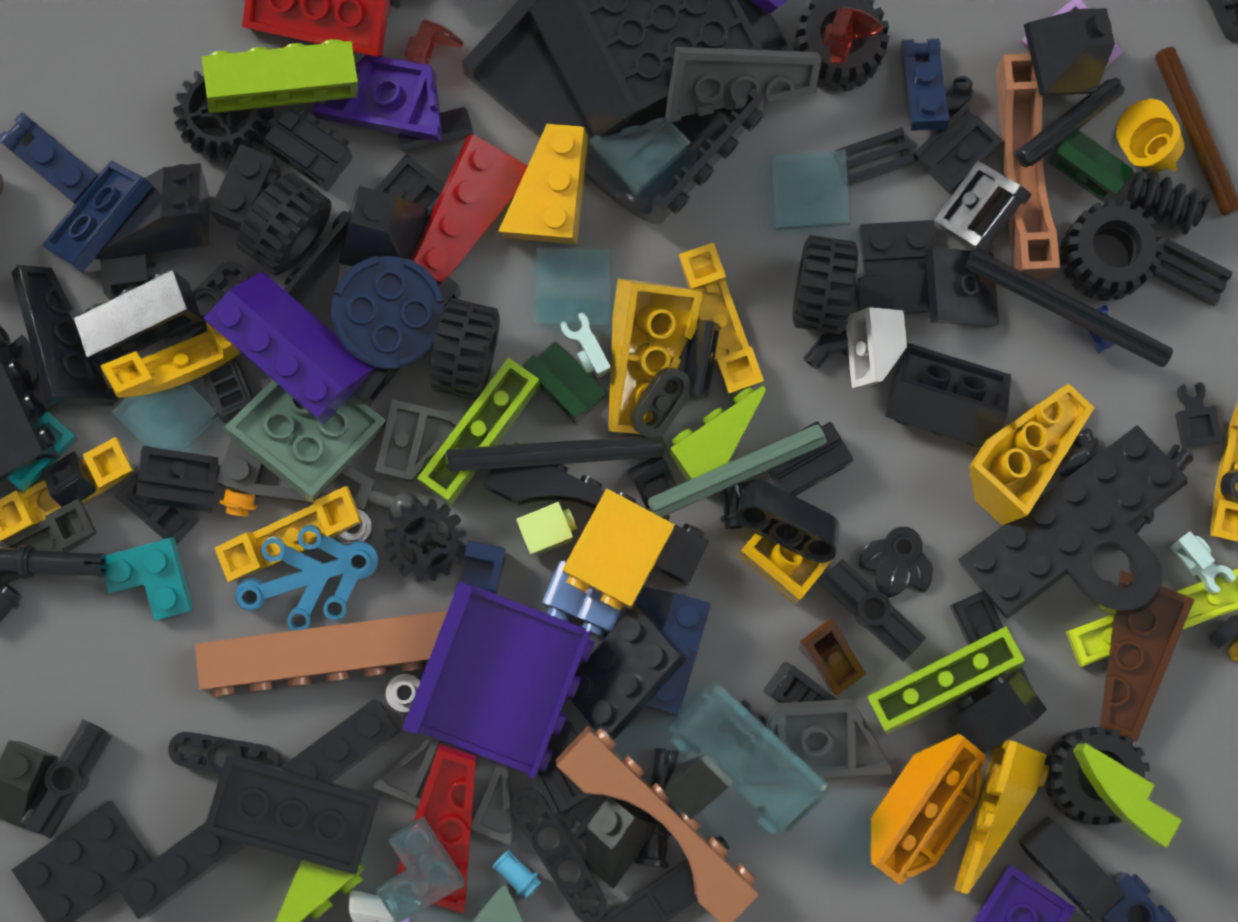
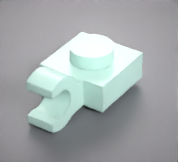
(591, 356)
(1197, 559)

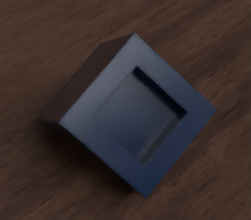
(484, 565)

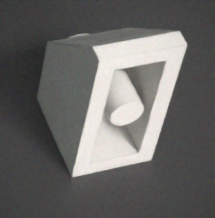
(874, 344)

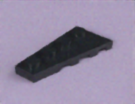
(55, 342)

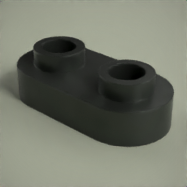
(662, 404)

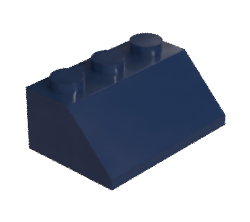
(684, 623)

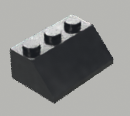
(948, 395)

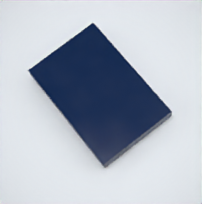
(97, 215)

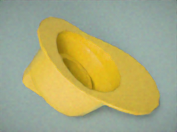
(1150, 136)

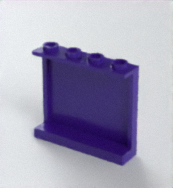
(499, 679)

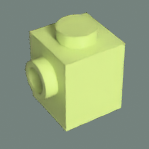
(546, 529)

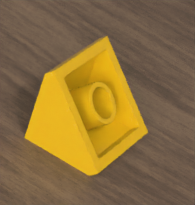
(781, 568)

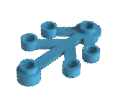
(312, 574)

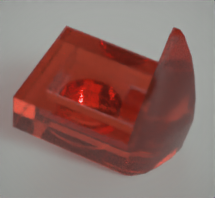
(847, 25)
(421, 48)

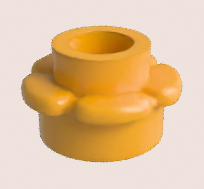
(238, 503)

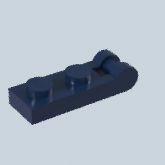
(924, 85)
(48, 158)

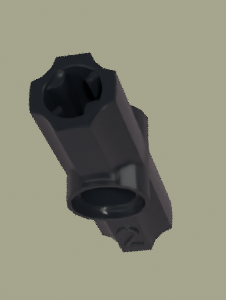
(891, 627)
(53, 799)

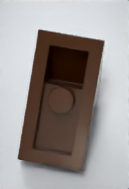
(832, 657)

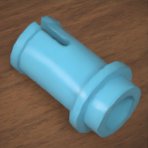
(517, 874)

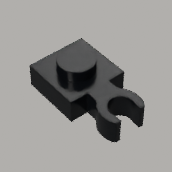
(1197, 424)

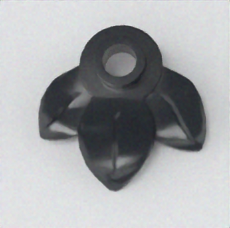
(897, 568)

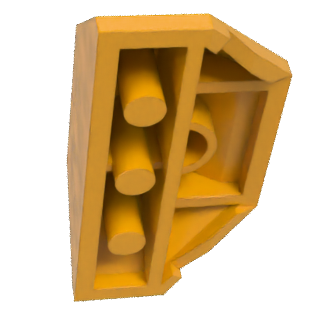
(926, 808)

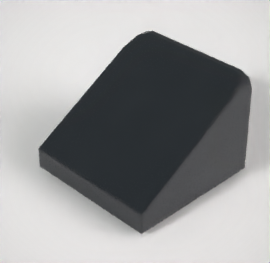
(651, 478)
(68, 480)

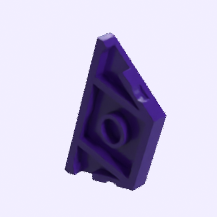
(390, 98)

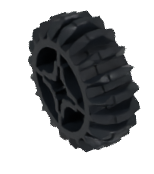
(191, 121)

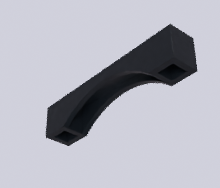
(553, 483)

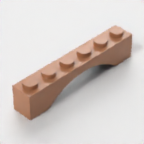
(1020, 117)
(600, 770)

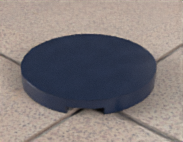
(387, 312)

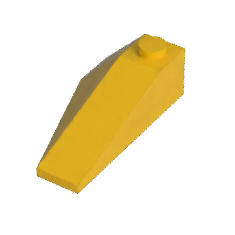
(647, 335)
(1025, 454)
(1006, 791)

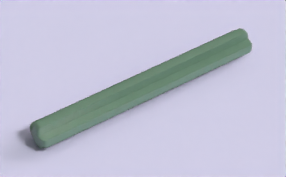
(737, 471)

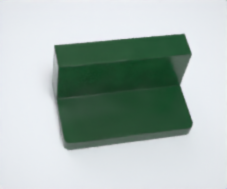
(1091, 166)
(565, 382)

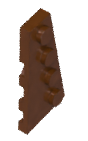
(1139, 657)

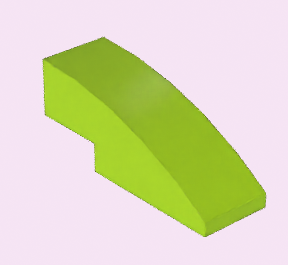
(1127, 796)

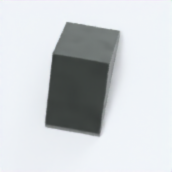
(696, 784)

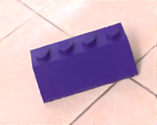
(288, 345)

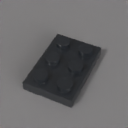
(625, 672)
(82, 865)

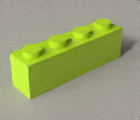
(280, 76)
(481, 426)
(946, 680)

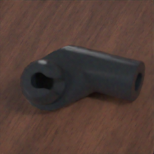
(959, 94)
(824, 346)
(1077, 458)

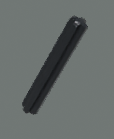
(1070, 122)

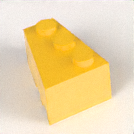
(551, 189)

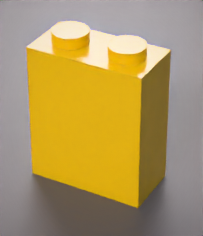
(617, 550)

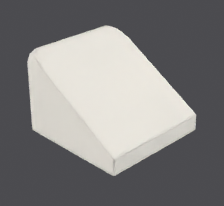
(367, 908)

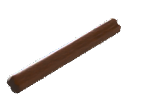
(1198, 130)

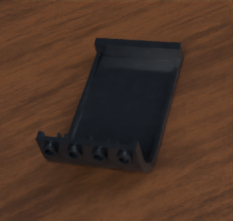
(525, 80)

